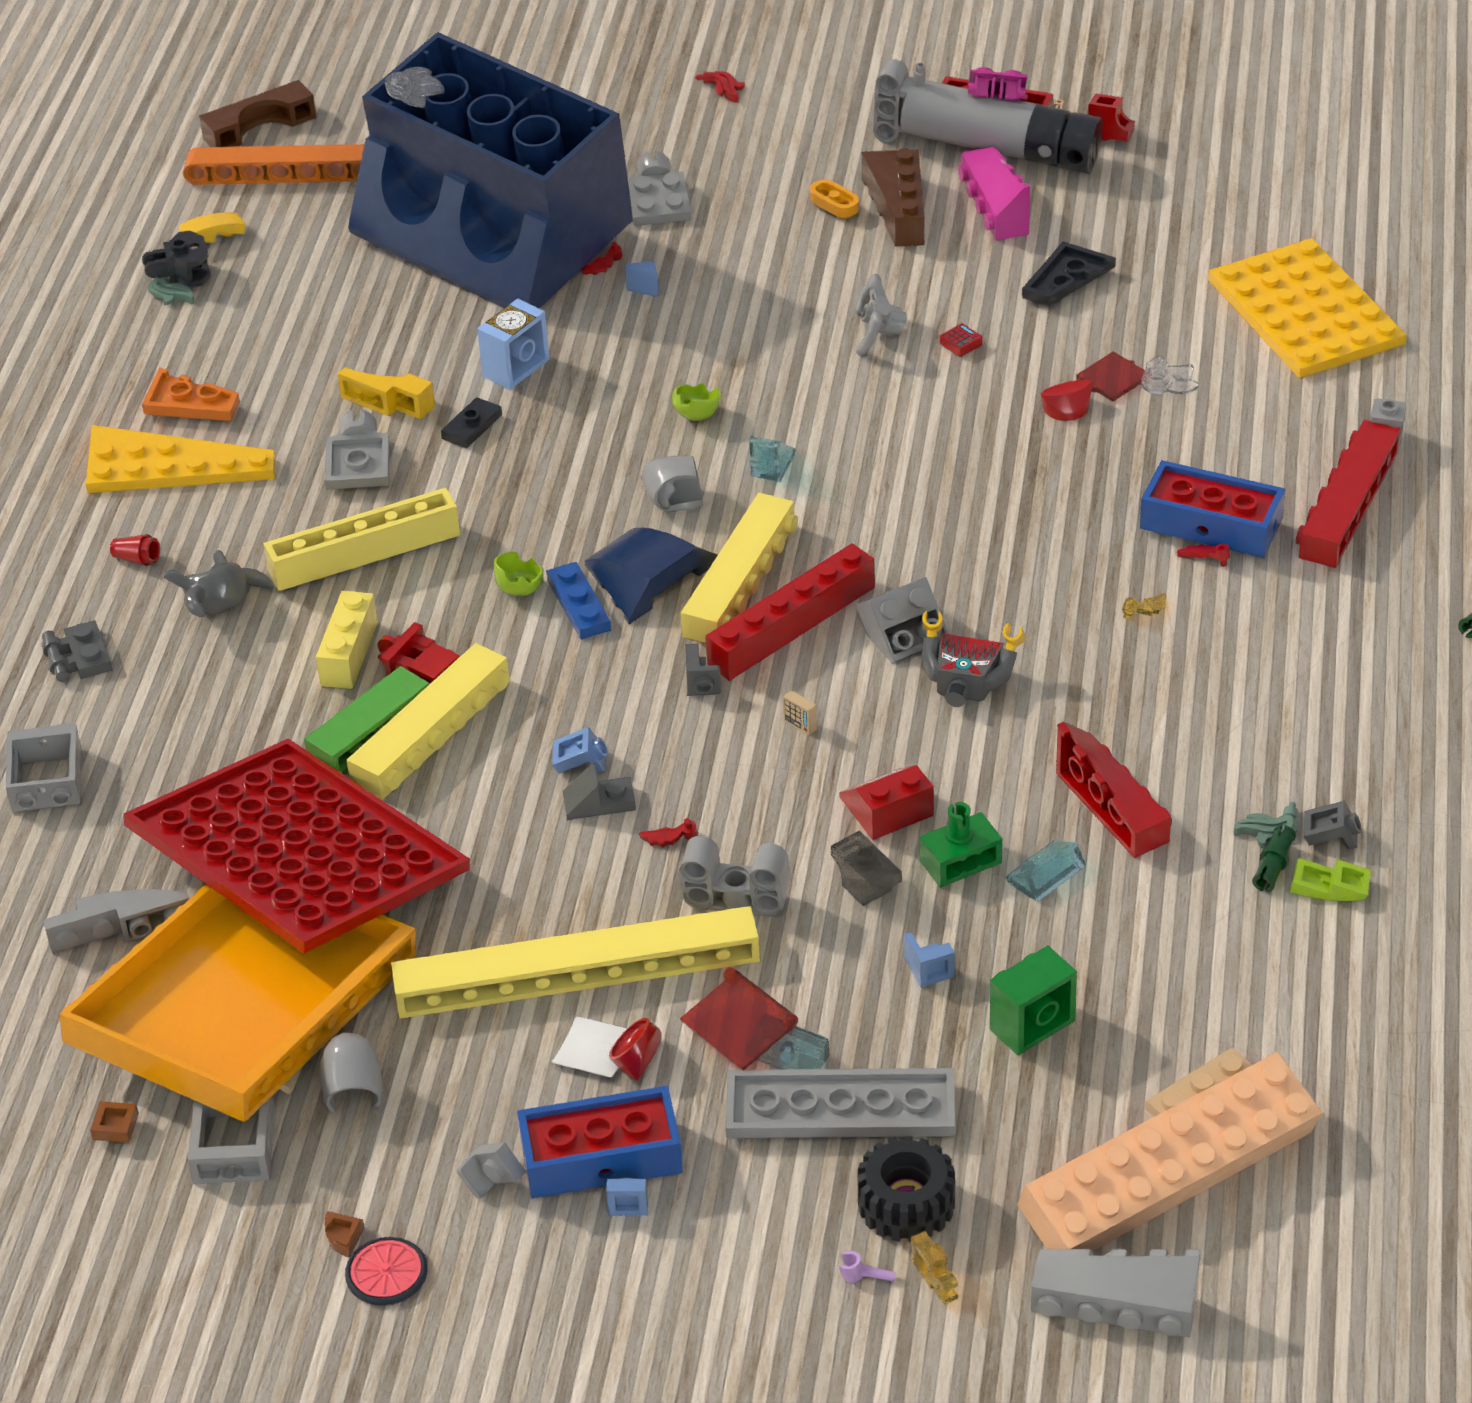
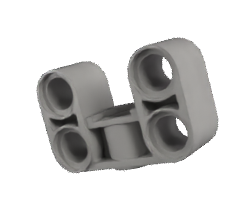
(729, 886)

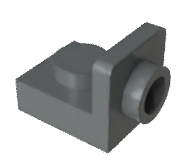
(700, 678)
(1331, 823)

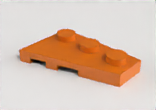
(186, 399)

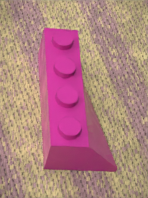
(996, 192)

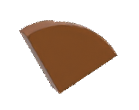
(343, 1232)

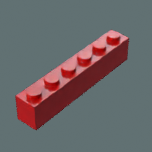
(1348, 493)
(790, 611)

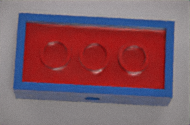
(1212, 508)
(599, 1139)

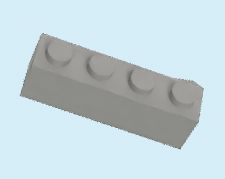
(1118, 1288)

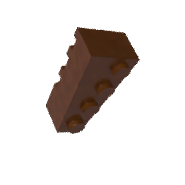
(897, 191)

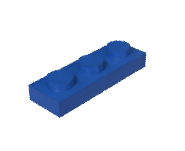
(578, 600)

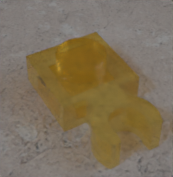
(931, 1263)

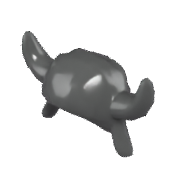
(219, 588)

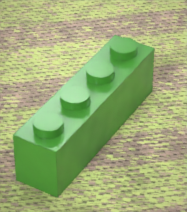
(363, 718)

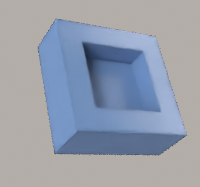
(627, 1197)

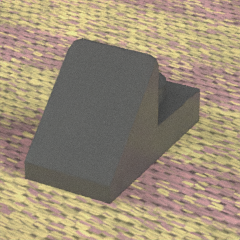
(592, 797)

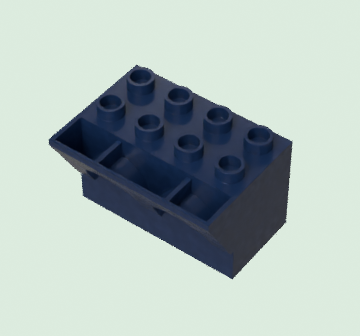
(492, 179)

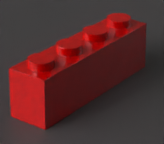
(1110, 791)

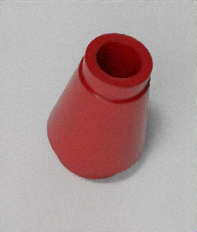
(136, 549)

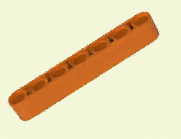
(264, 165)

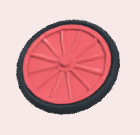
(386, 1271)

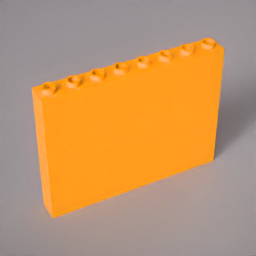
(227, 1003)

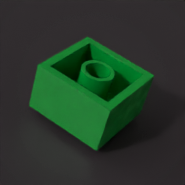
(1032, 1000)

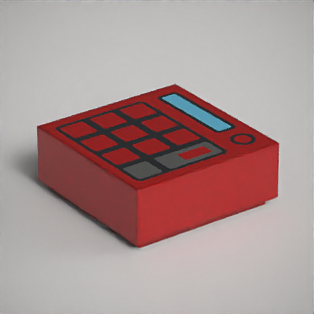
(961, 340)

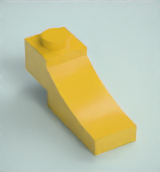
(387, 393)

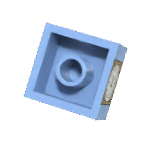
(513, 344)

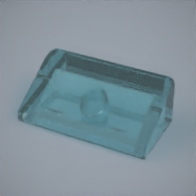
(1047, 869)
(798, 1051)

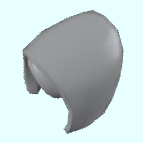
(673, 483)
(350, 1064)

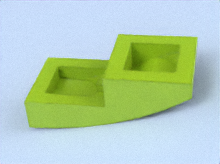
(1338, 883)

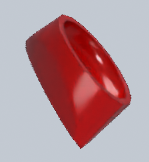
(1067, 400)
(636, 1048)

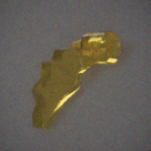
(1147, 607)

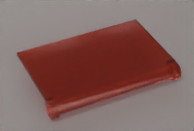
(739, 1019)

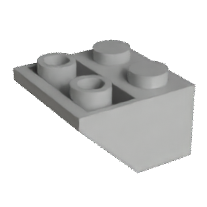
(896, 619)

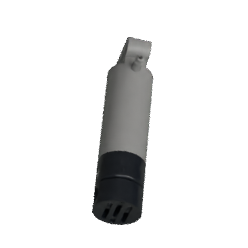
(958, 118)

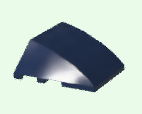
(643, 566)

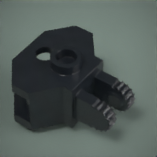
(179, 260)

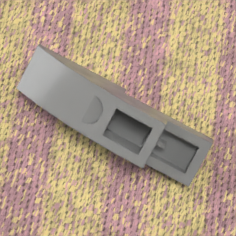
(108, 914)

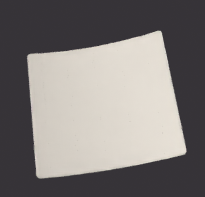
(589, 1047)

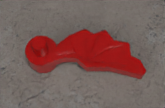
(602, 263)
(1220, 552)
(670, 836)

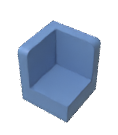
(929, 963)

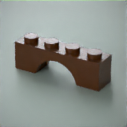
(286, 105)

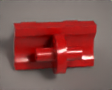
(403, 648)

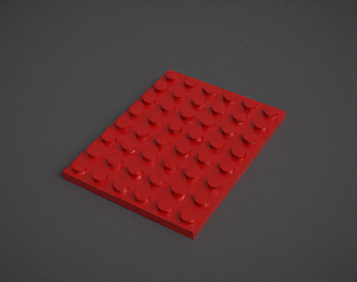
(296, 844)

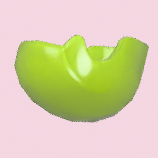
(696, 402)
(517, 576)

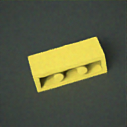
(346, 639)

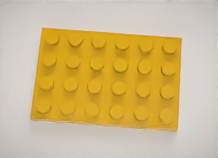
(1306, 308)

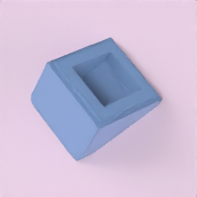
(642, 278)

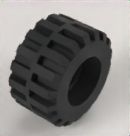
(910, 1212)

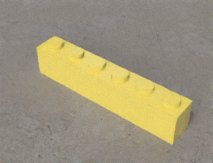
(362, 539)
(739, 566)
(428, 721)

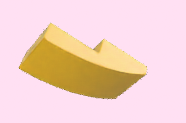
(221, 223)

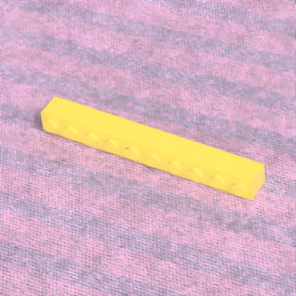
(575, 962)

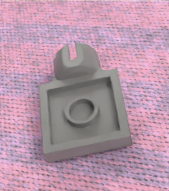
(658, 192)
(357, 454)

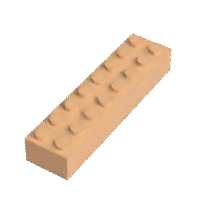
(1170, 1157)

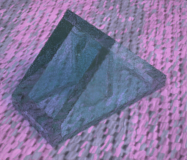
(769, 458)

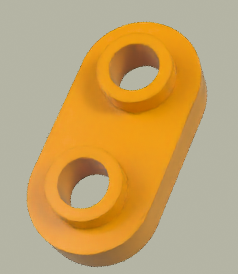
(834, 198)

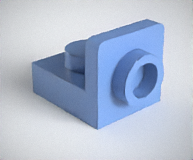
(579, 749)

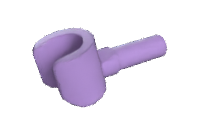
(856, 1270)

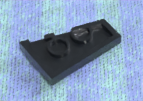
(1065, 272)

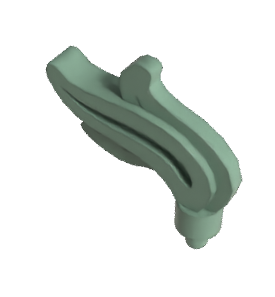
(170, 292)
(1263, 825)

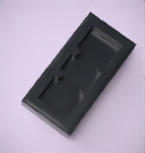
(471, 422)

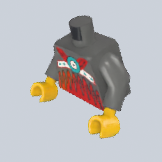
(967, 665)

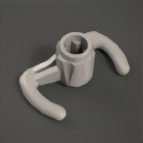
(879, 315)

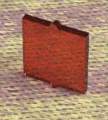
(1112, 376)

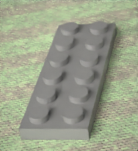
(840, 1103)

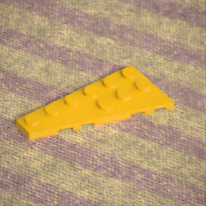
(149, 460)

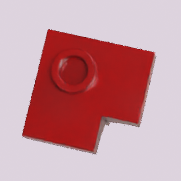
(1115, 122)

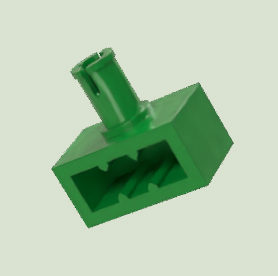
(961, 847)

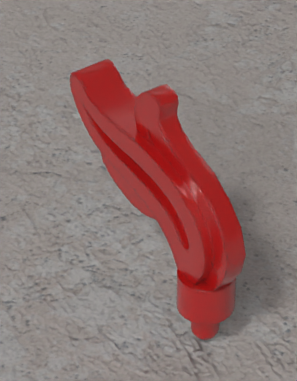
(725, 84)

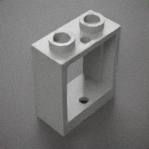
(24, 748)
(249, 1161)

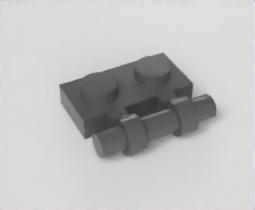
(87, 651)

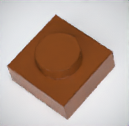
(114, 1121)

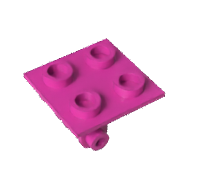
(1008, 84)

